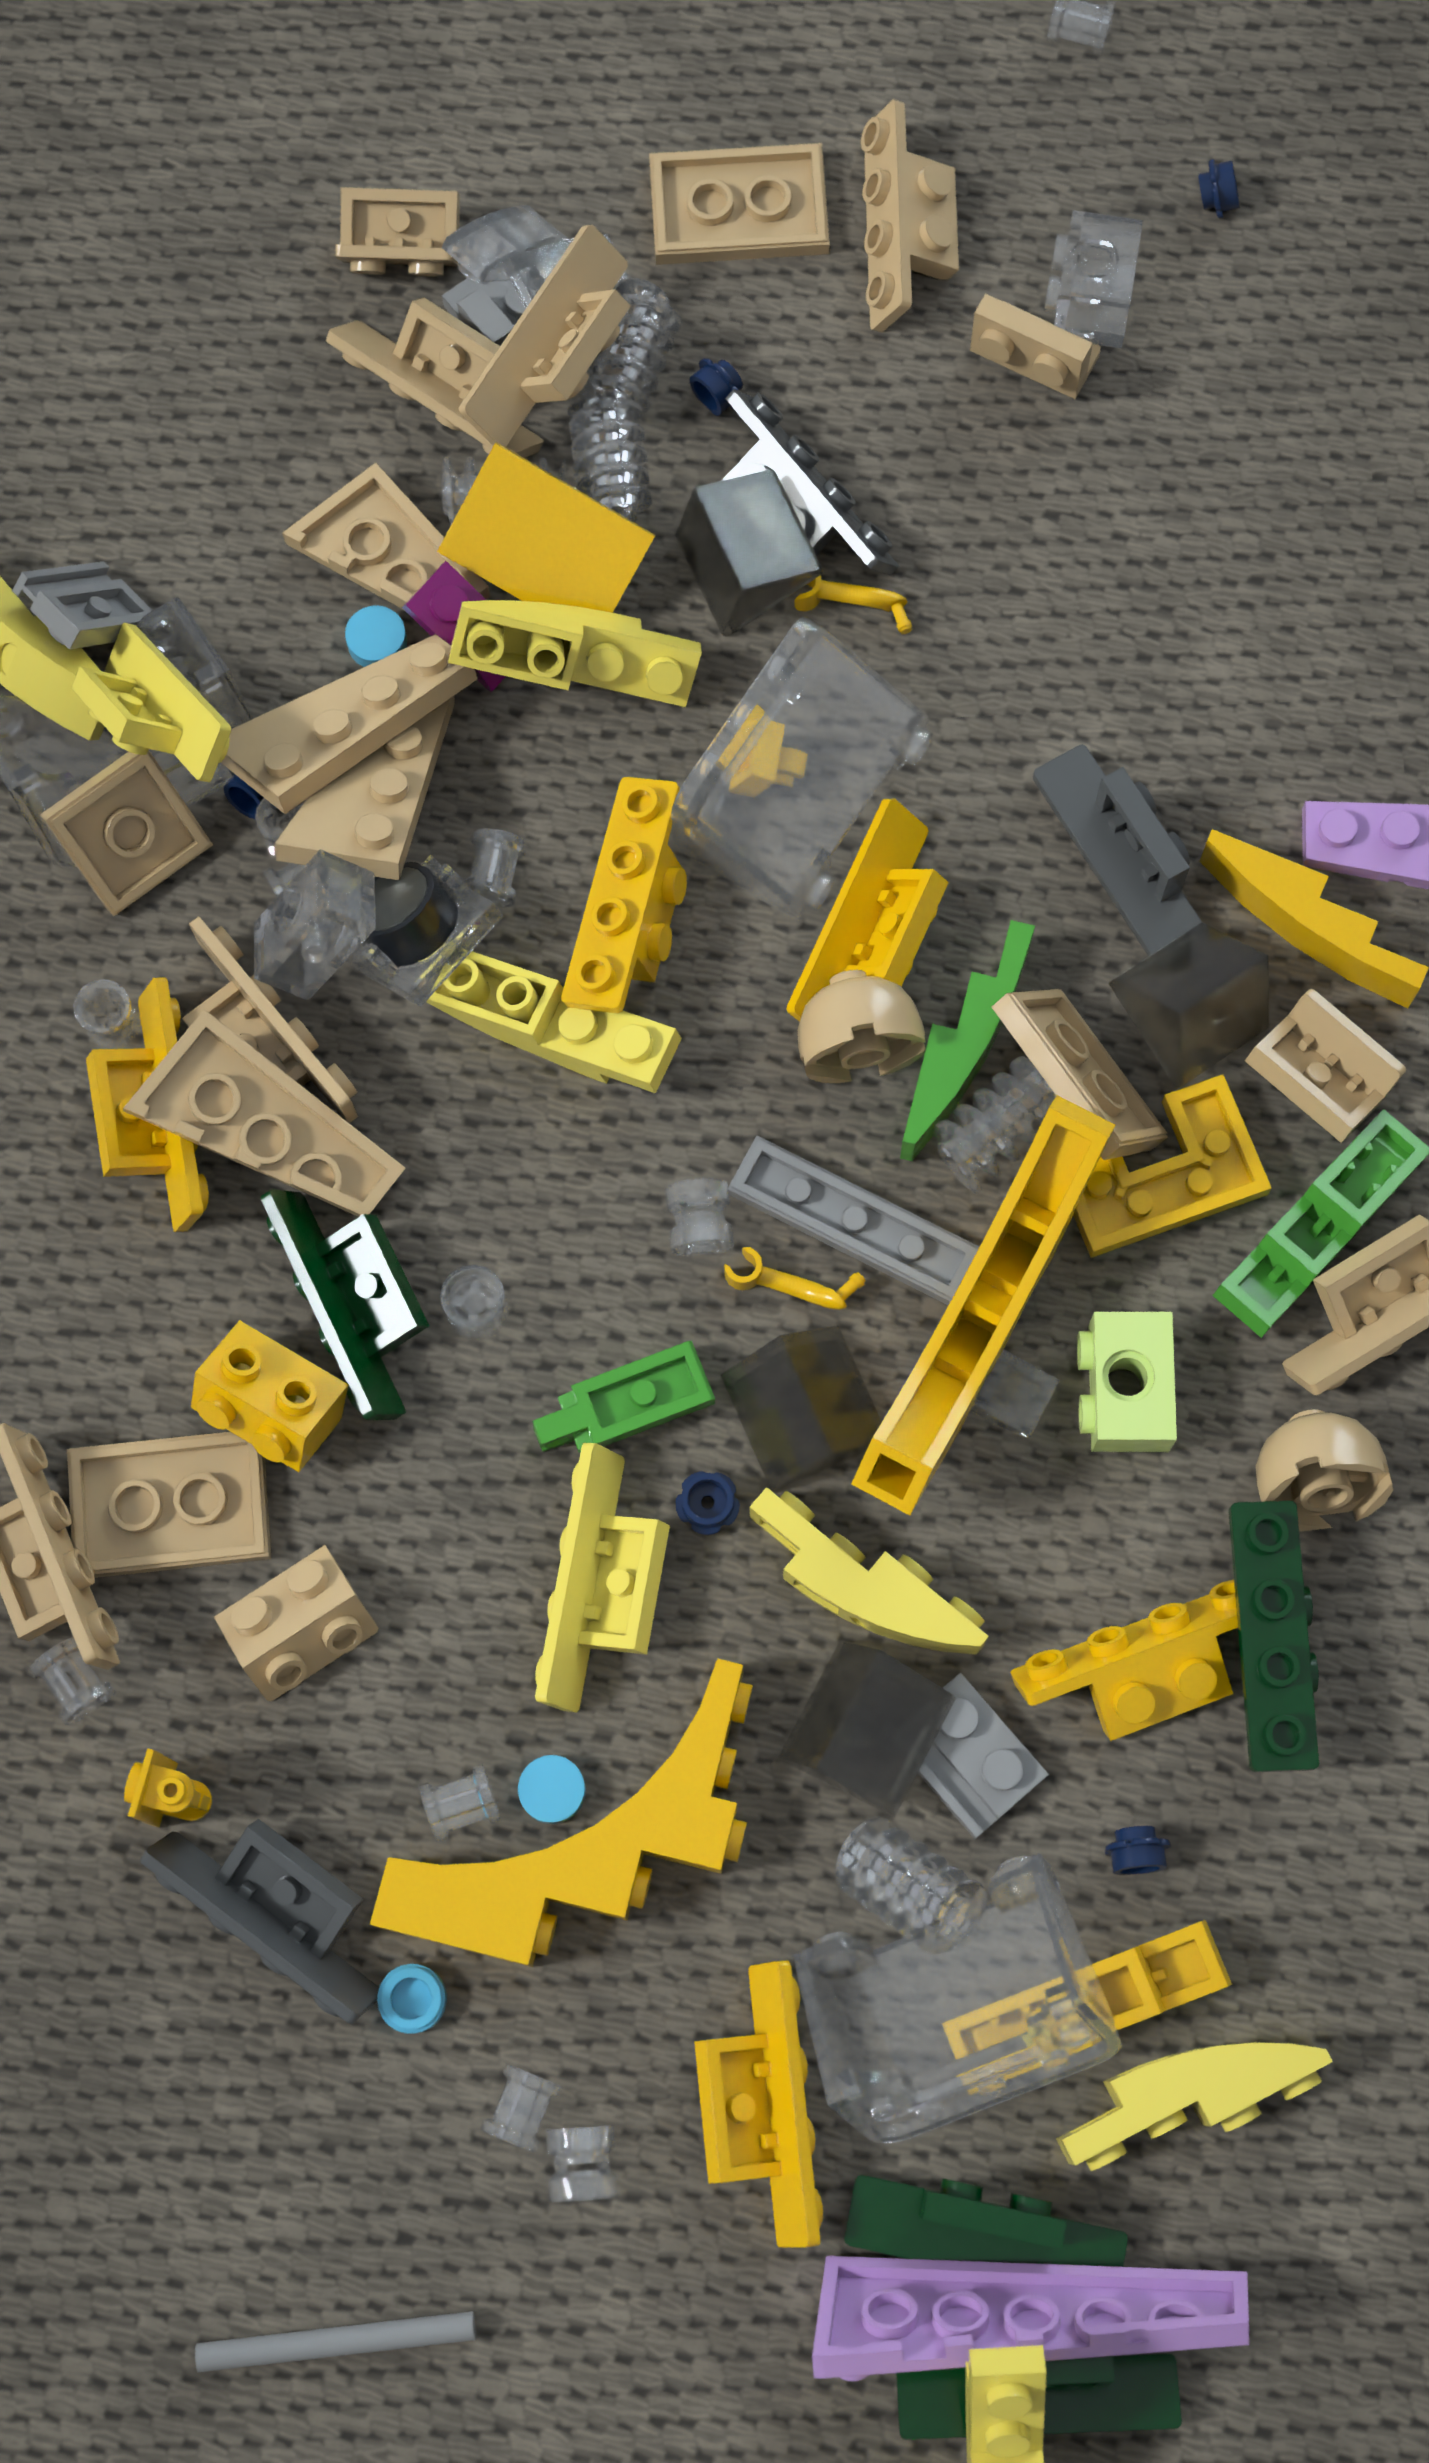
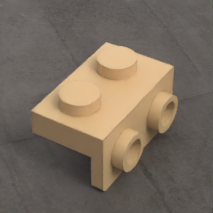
(397, 229)
(1032, 346)
(1326, 1065)
(296, 1624)

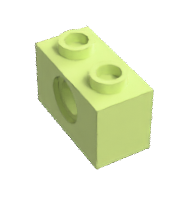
(1145, 1347)

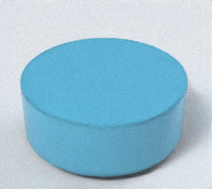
(374, 634)
(551, 1789)
(412, 1998)

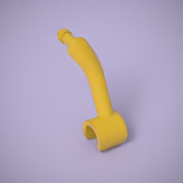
(857, 595)
(792, 1284)

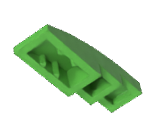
(958, 1054)
(1322, 1223)

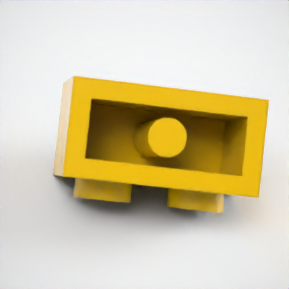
(268, 1396)

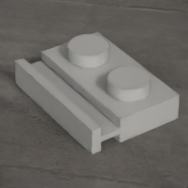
(81, 603)
(978, 1762)

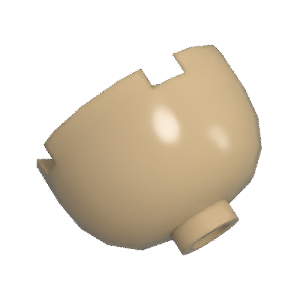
(857, 1026)
(1324, 1467)

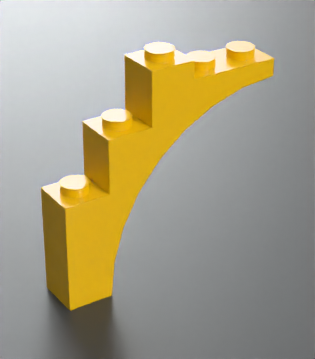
(984, 1307)
(673, 1817)

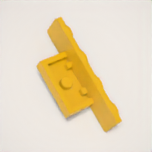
(629, 900)
(878, 910)
(129, 1143)
(1144, 1668)
(758, 2109)

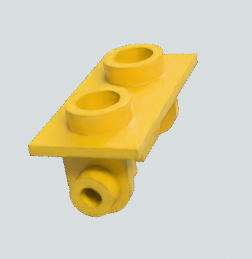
(160, 1790)

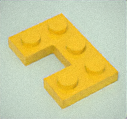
(1210, 1176)

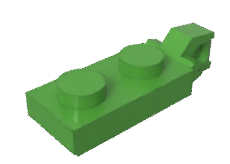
(628, 1400)

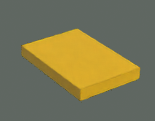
(543, 537)

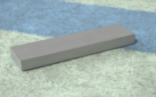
(852, 1220)

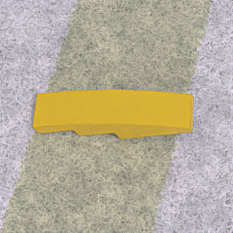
(1290, 904)
(1161, 1974)

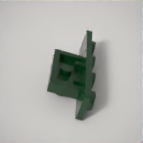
(354, 1293)
(1273, 1637)
(961, 2227)
(1079, 2397)

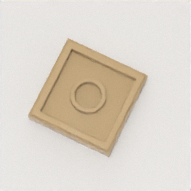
(126, 830)

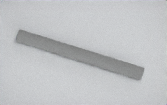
(335, 2341)

